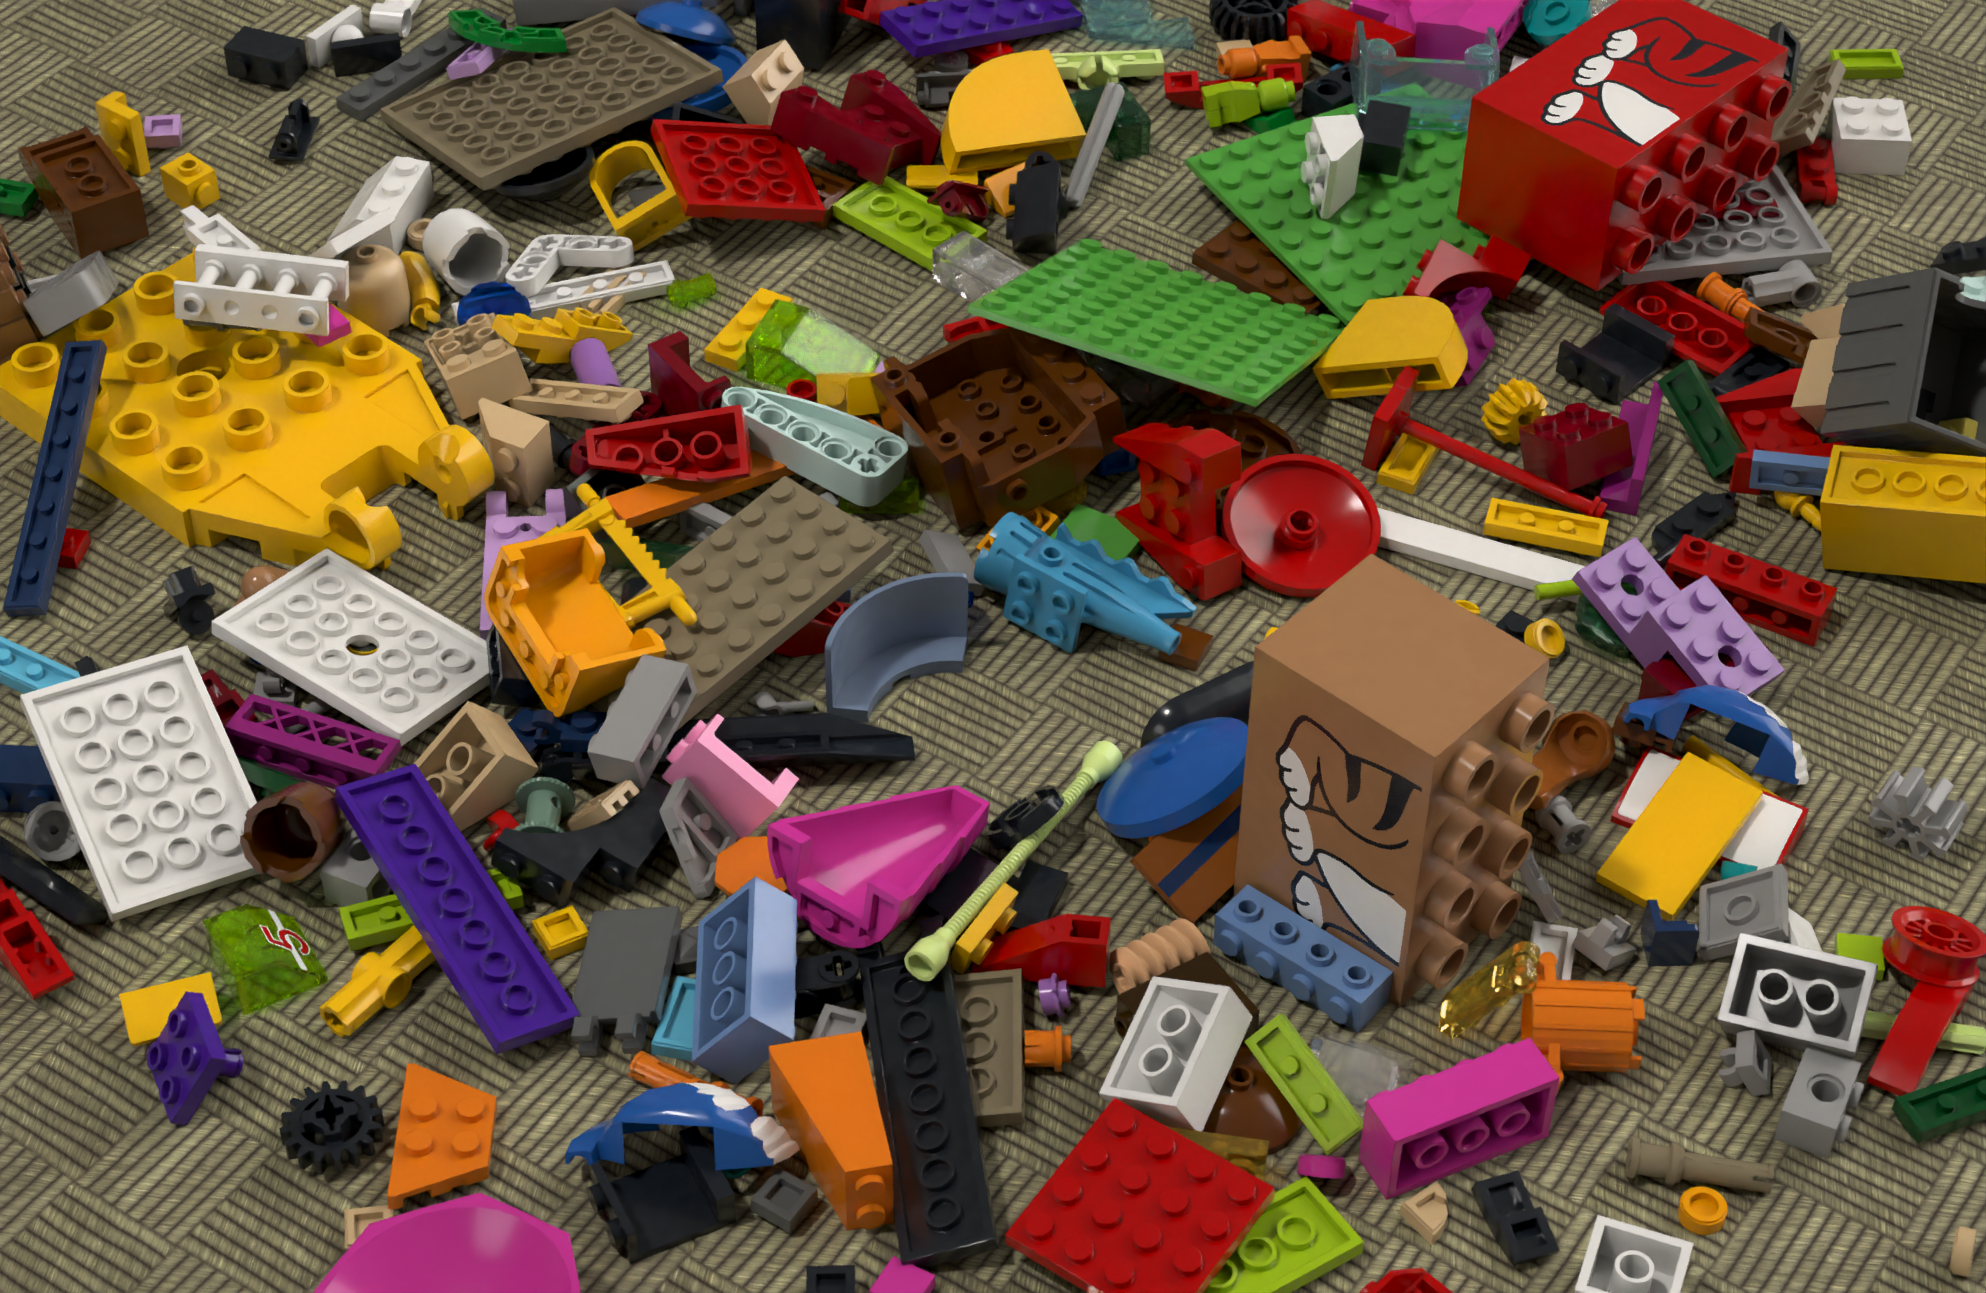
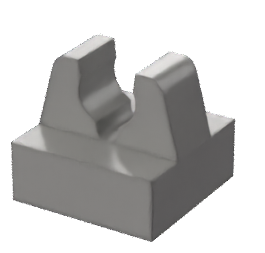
(1606, 943)

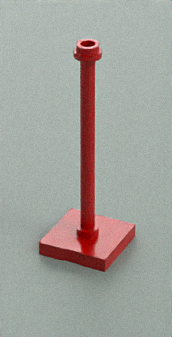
(1394, 420)

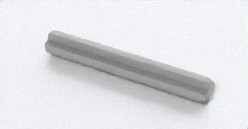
(1093, 144)

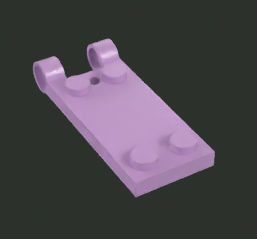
(508, 530)

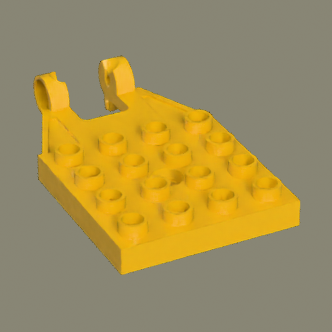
(252, 427)

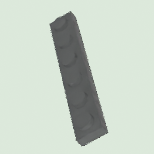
(406, 73)

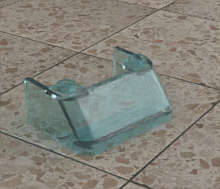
(1433, 88)

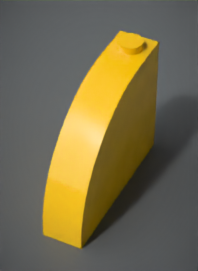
(1008, 113)
(1388, 337)

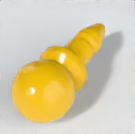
(1799, 505)

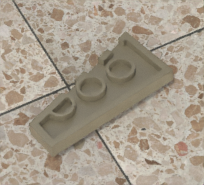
(1807, 108)
(994, 1041)

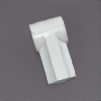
(393, 16)

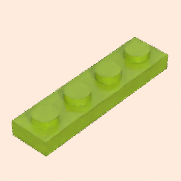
(386, 919)

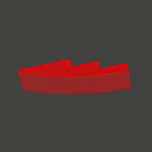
(28, 949)

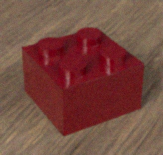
(1575, 446)

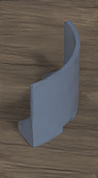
(893, 633)

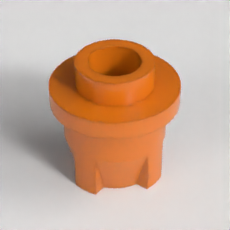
(1047, 1048)

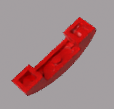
(1185, 86)
(1916, 1037)

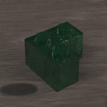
(1131, 126)

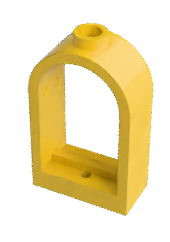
(662, 209)

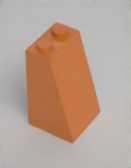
(832, 1111)

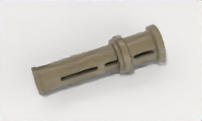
(1675, 1164)

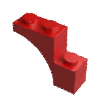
(1450, 269)

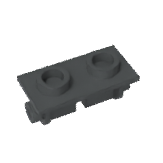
(935, 87)

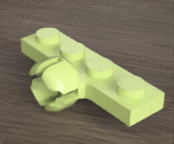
(1100, 68)

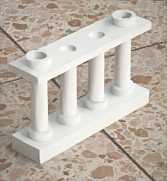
(262, 289)

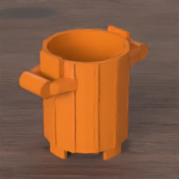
(1582, 1022)

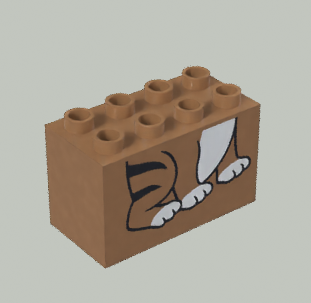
(1392, 772)

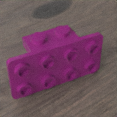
(1467, 310)

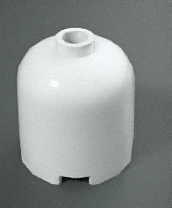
(465, 249)

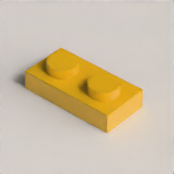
(994, 917)

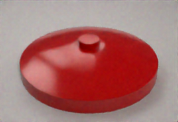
(1299, 523)

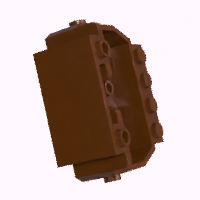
(998, 422)

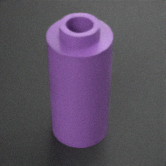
(593, 363)

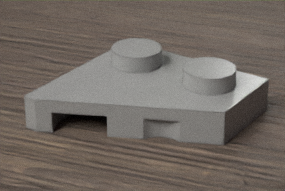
(696, 834)

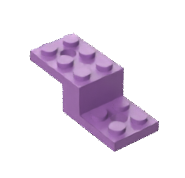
(1681, 623)

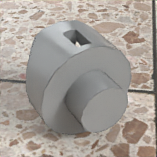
(50, 832)

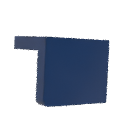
(1667, 941)

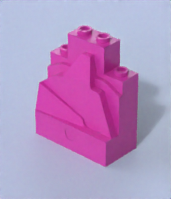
(1446, 26)

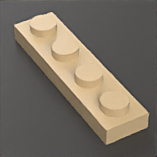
(578, 401)

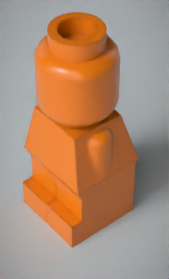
(1248, 62)

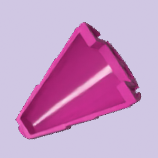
(873, 861)

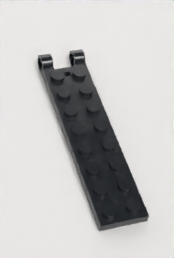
(927, 1109)

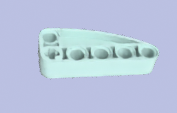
(823, 444)

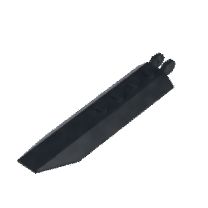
(768, 743)

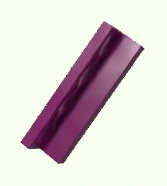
(1624, 488)
(303, 753)

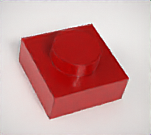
(74, 547)

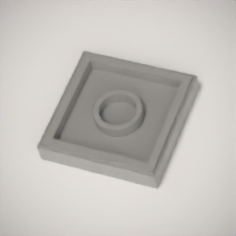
(1743, 904)

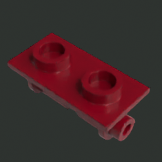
(961, 200)

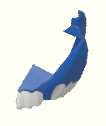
(1755, 730)
(738, 1132)

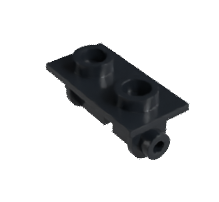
(295, 133)

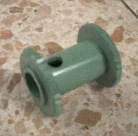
(541, 814)

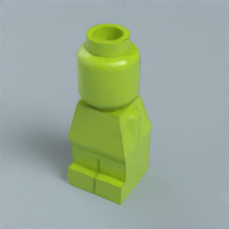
(1241, 100)

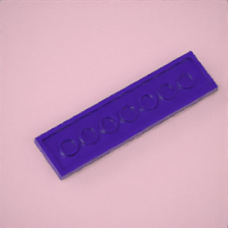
(457, 908)

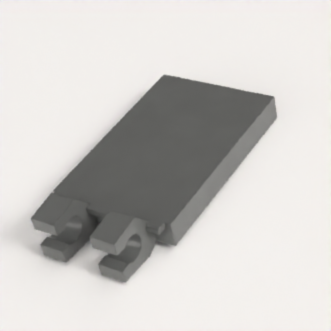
(624, 975)

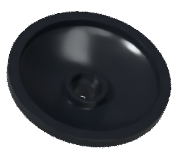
(552, 178)

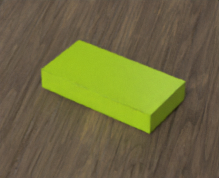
(1869, 63)

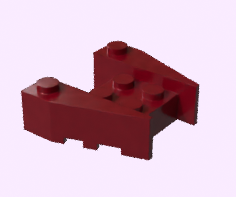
(870, 132)

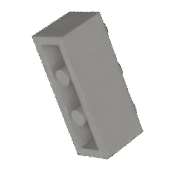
(642, 720)

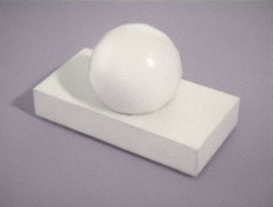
(341, 27)

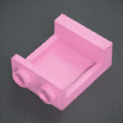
(726, 779)

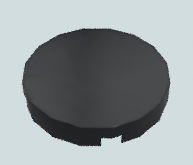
(1024, 817)

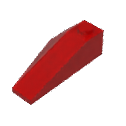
(686, 446)

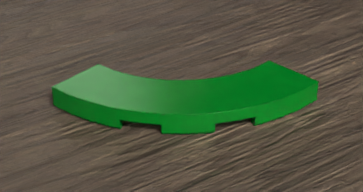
(487, 31)

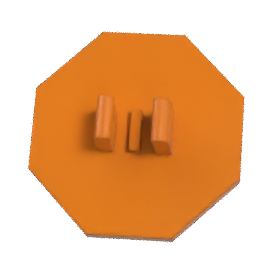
(743, 862)

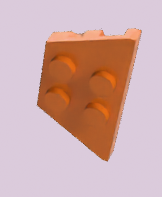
(440, 1136)

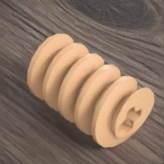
(1156, 954)

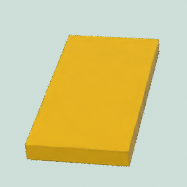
(1679, 836)

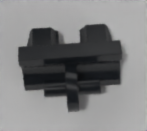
(189, 600)

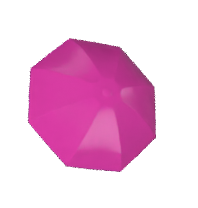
(457, 1248)

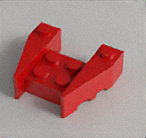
(1767, 422)
(1178, 504)

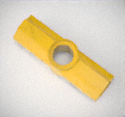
(377, 983)

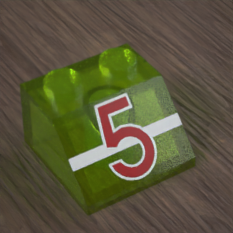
(261, 956)

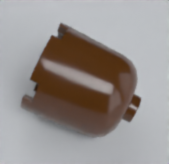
(293, 831)

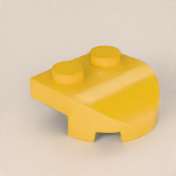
(123, 132)

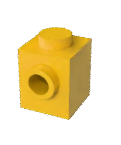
(190, 182)

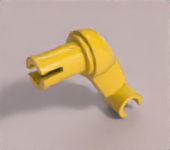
(423, 289)

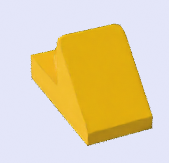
(847, 392)

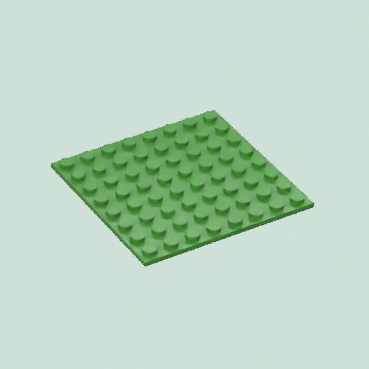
(1373, 239)
(1163, 321)

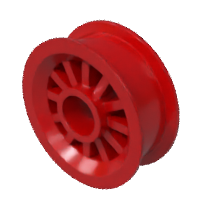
(1935, 947)

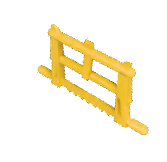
(663, 591)

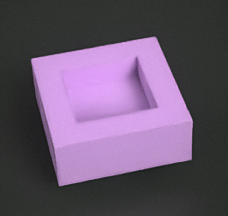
(163, 131)

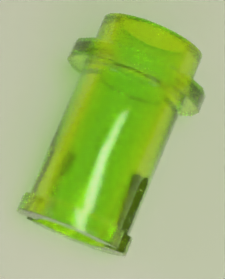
(690, 290)

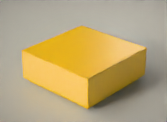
(560, 932)

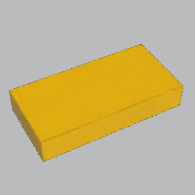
(1406, 464)

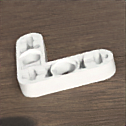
(554, 250)

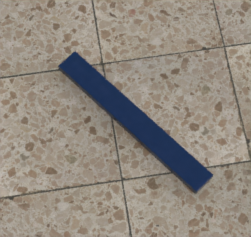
(55, 479)

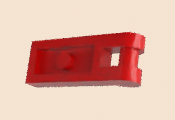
(1816, 172)

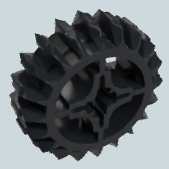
(1250, 19)

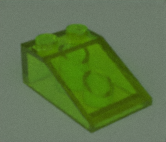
(800, 343)

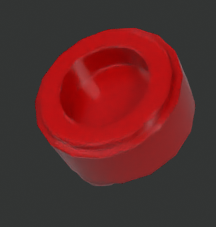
(498, 822)

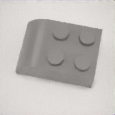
(1797, 996)

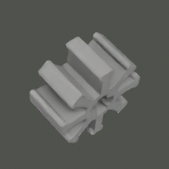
(1917, 813)

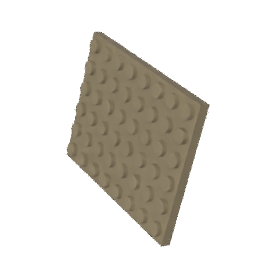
(547, 104)

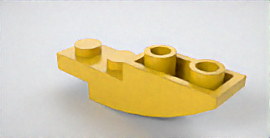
(552, 339)

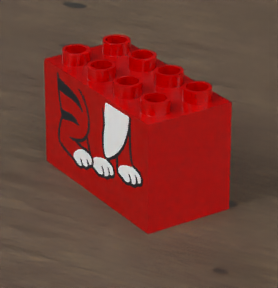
(1622, 136)

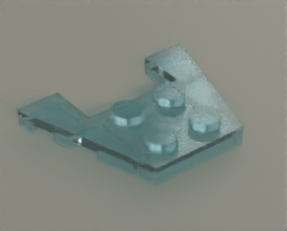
(1132, 23)

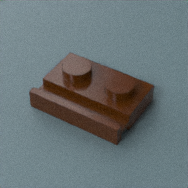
(1635, 735)

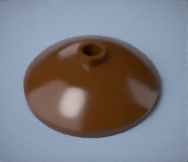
(1253, 1105)

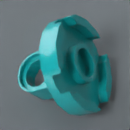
(1553, 19)

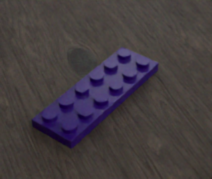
(972, 23)

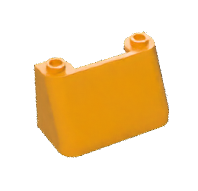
(562, 620)

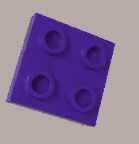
(189, 1058)

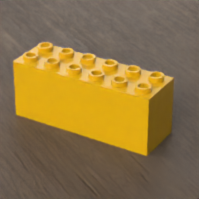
(1905, 513)

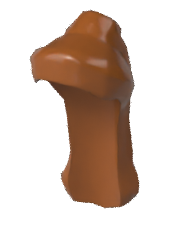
(1571, 751)

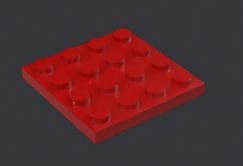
(736, 171)
(1139, 1210)

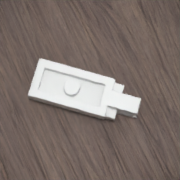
(213, 230)

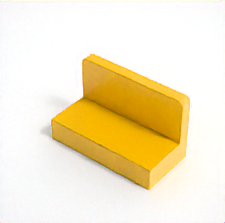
(149, 1007)

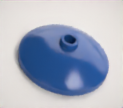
(688, 21)

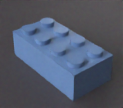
(745, 980)

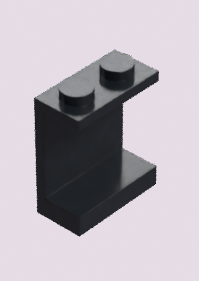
(1619, 357)
(665, 1201)

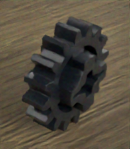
(308, 1131)

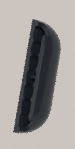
(1220, 697)

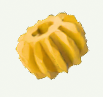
(1511, 409)

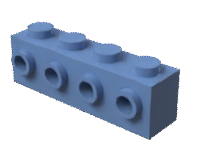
(1302, 958)

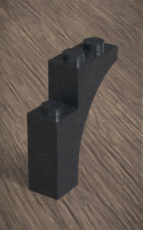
(614, 849)

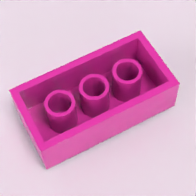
(1457, 1118)

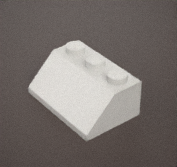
(401, 187)
(1178, 1051)

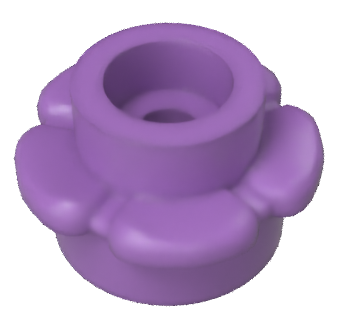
(1054, 995)

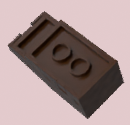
(86, 191)

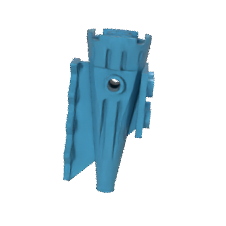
(1073, 582)

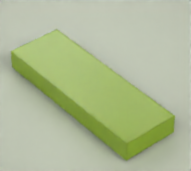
(1305, 1083)

